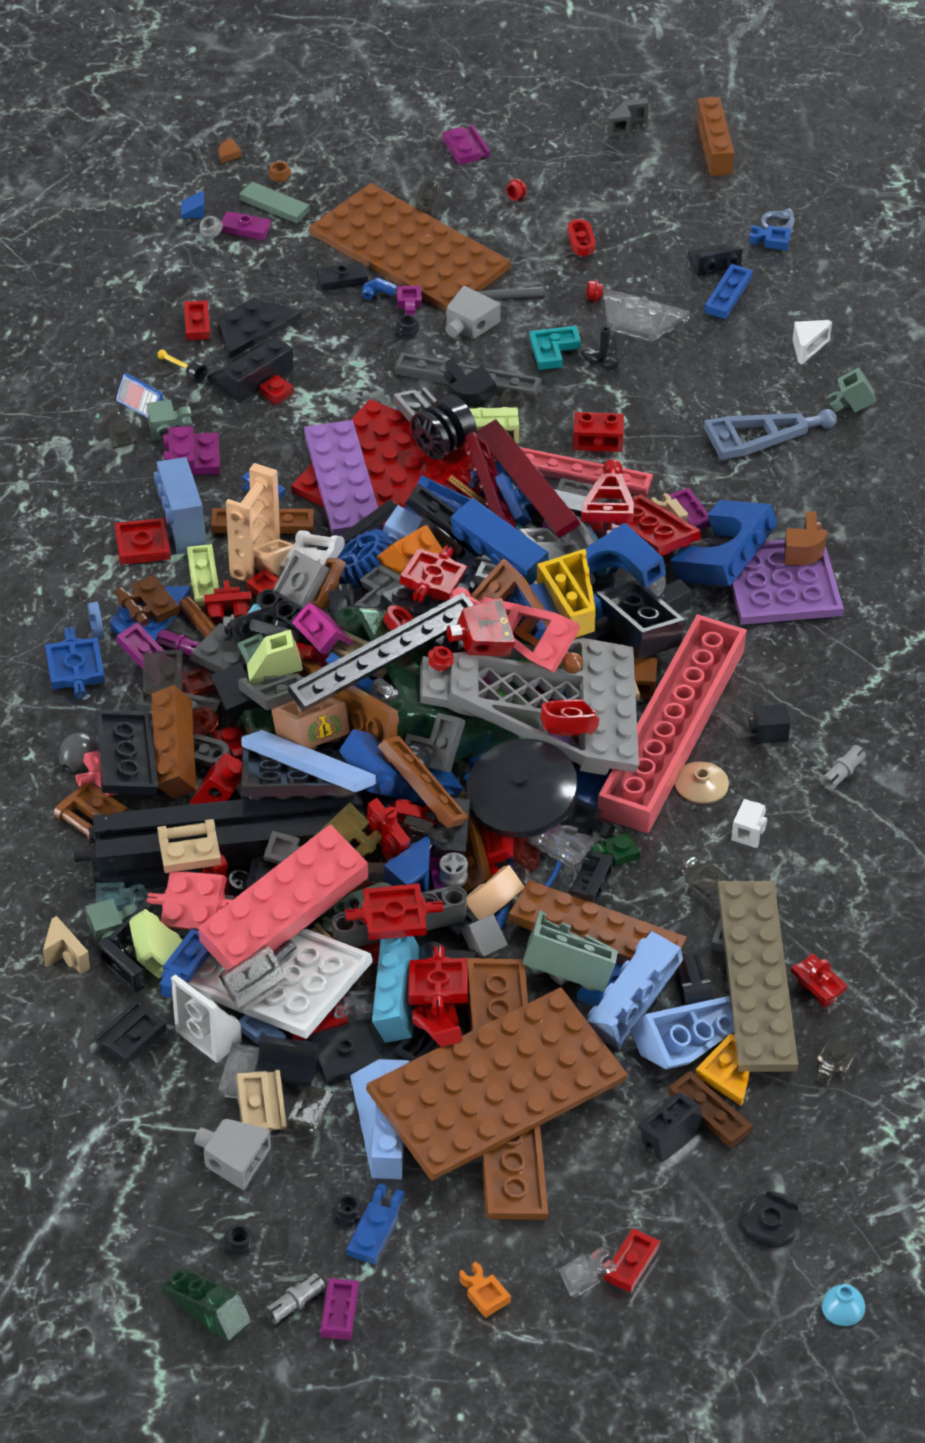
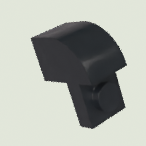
(470, 388)

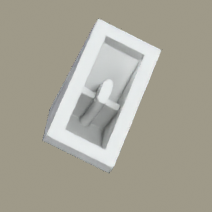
(810, 337)

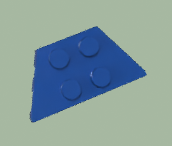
(122, 619)

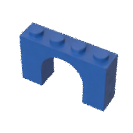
(627, 551)
(722, 564)
(363, 752)

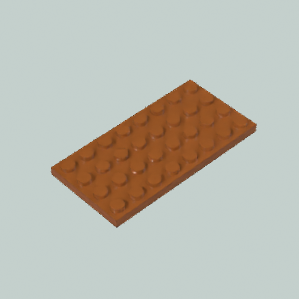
(408, 246)
(496, 1083)

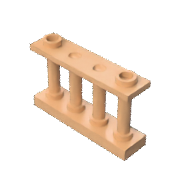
(252, 521)

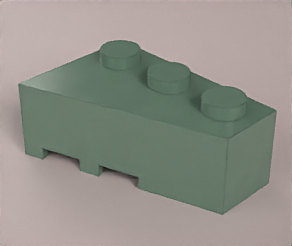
(569, 956)

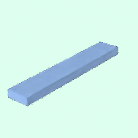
(309, 761)

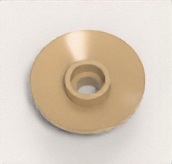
(702, 783)

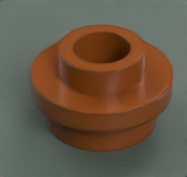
(279, 171)

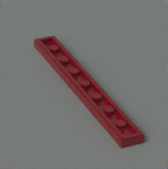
(528, 479)

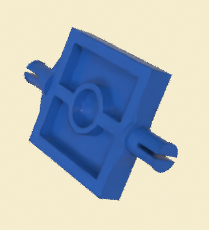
(74, 663)

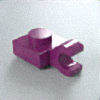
(409, 298)

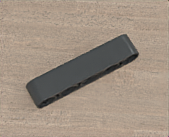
(455, 910)

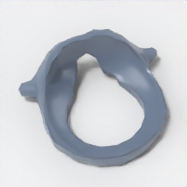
(783, 214)

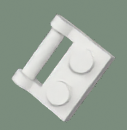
(304, 538)

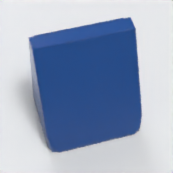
(193, 206)

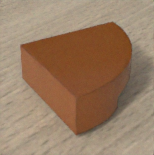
(229, 150)

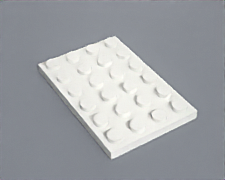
(317, 975)

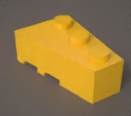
(570, 588)

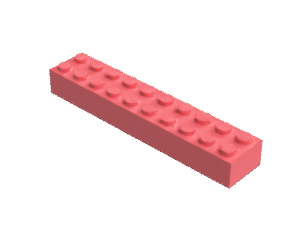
(673, 722)

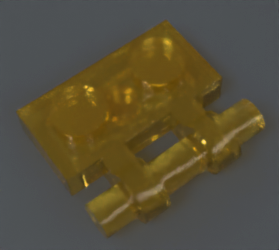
(350, 825)

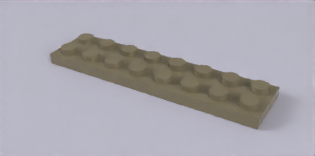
(757, 977)

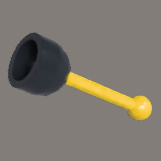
(195, 370)

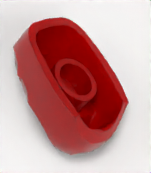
(569, 717)

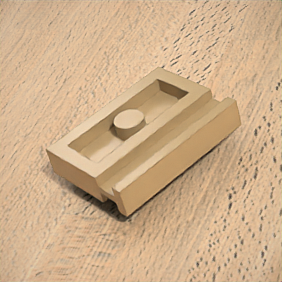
(261, 1099)

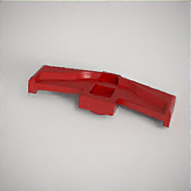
(441, 1027)

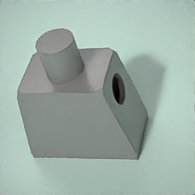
(471, 313)
(234, 1150)

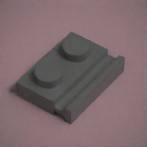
(412, 401)

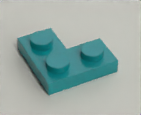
(549, 342)

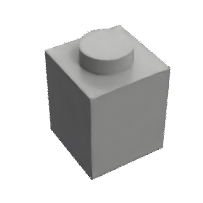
(484, 937)

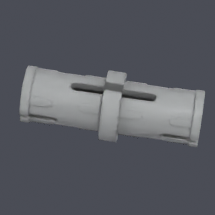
(843, 767)
(295, 1298)

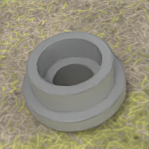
(210, 227)

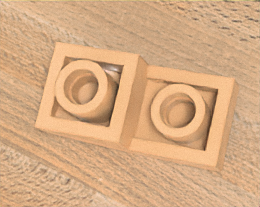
(494, 893)

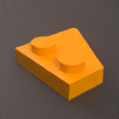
(722, 1073)

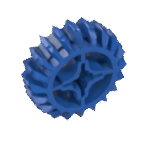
(362, 555)

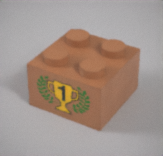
(314, 726)

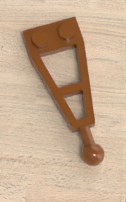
(499, 585)

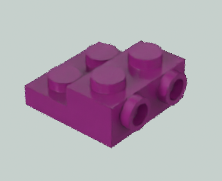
(199, 449)

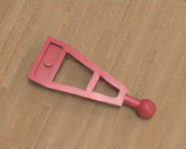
(554, 641)

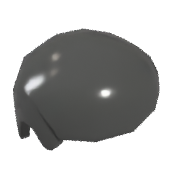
(73, 749)

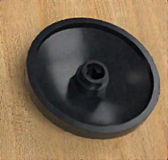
(522, 788)

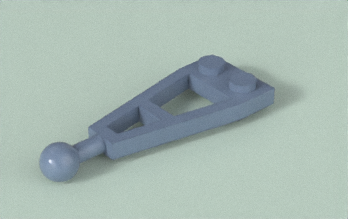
(728, 444)

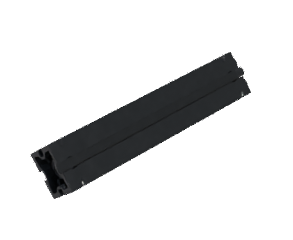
(130, 848)

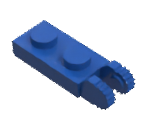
(375, 1226)

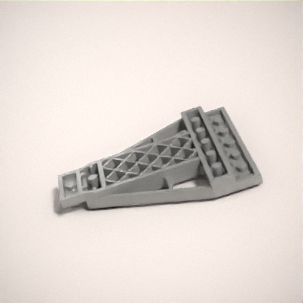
(603, 683)

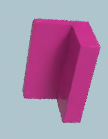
(320, 628)

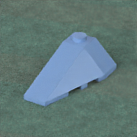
(684, 1032)

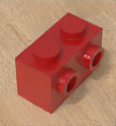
(598, 432)

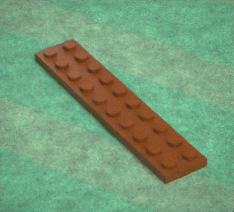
(514, 1170)

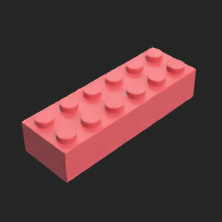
(285, 899)

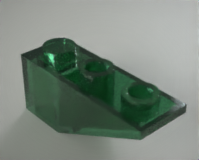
(208, 1302)

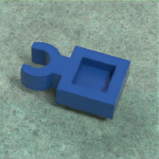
(773, 237)

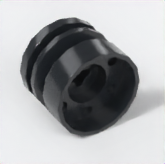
(442, 426)

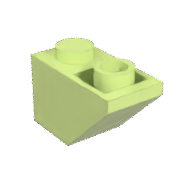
(274, 657)
(152, 941)

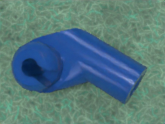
(376, 286)

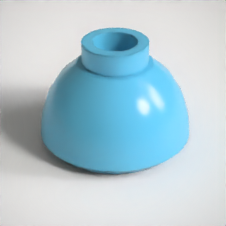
(843, 1305)

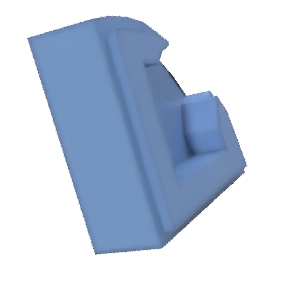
(95, 620)

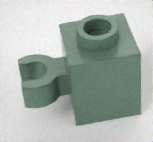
(854, 390)
(162, 416)
(105, 918)

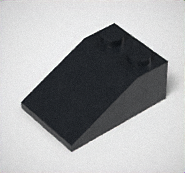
(641, 619)

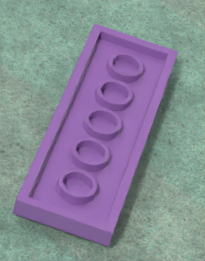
(340, 474)

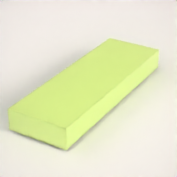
(202, 572)

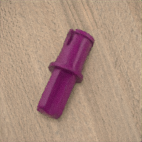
(176, 642)

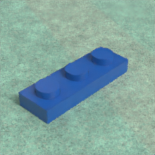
(728, 291)

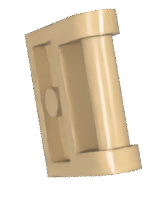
(189, 853)

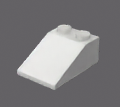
(203, 1021)

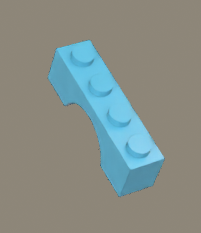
(391, 1002)

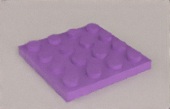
(781, 592)

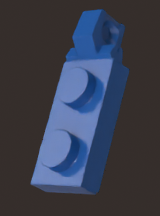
(184, 962)

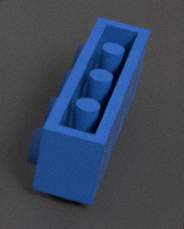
(497, 539)

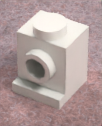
(749, 823)

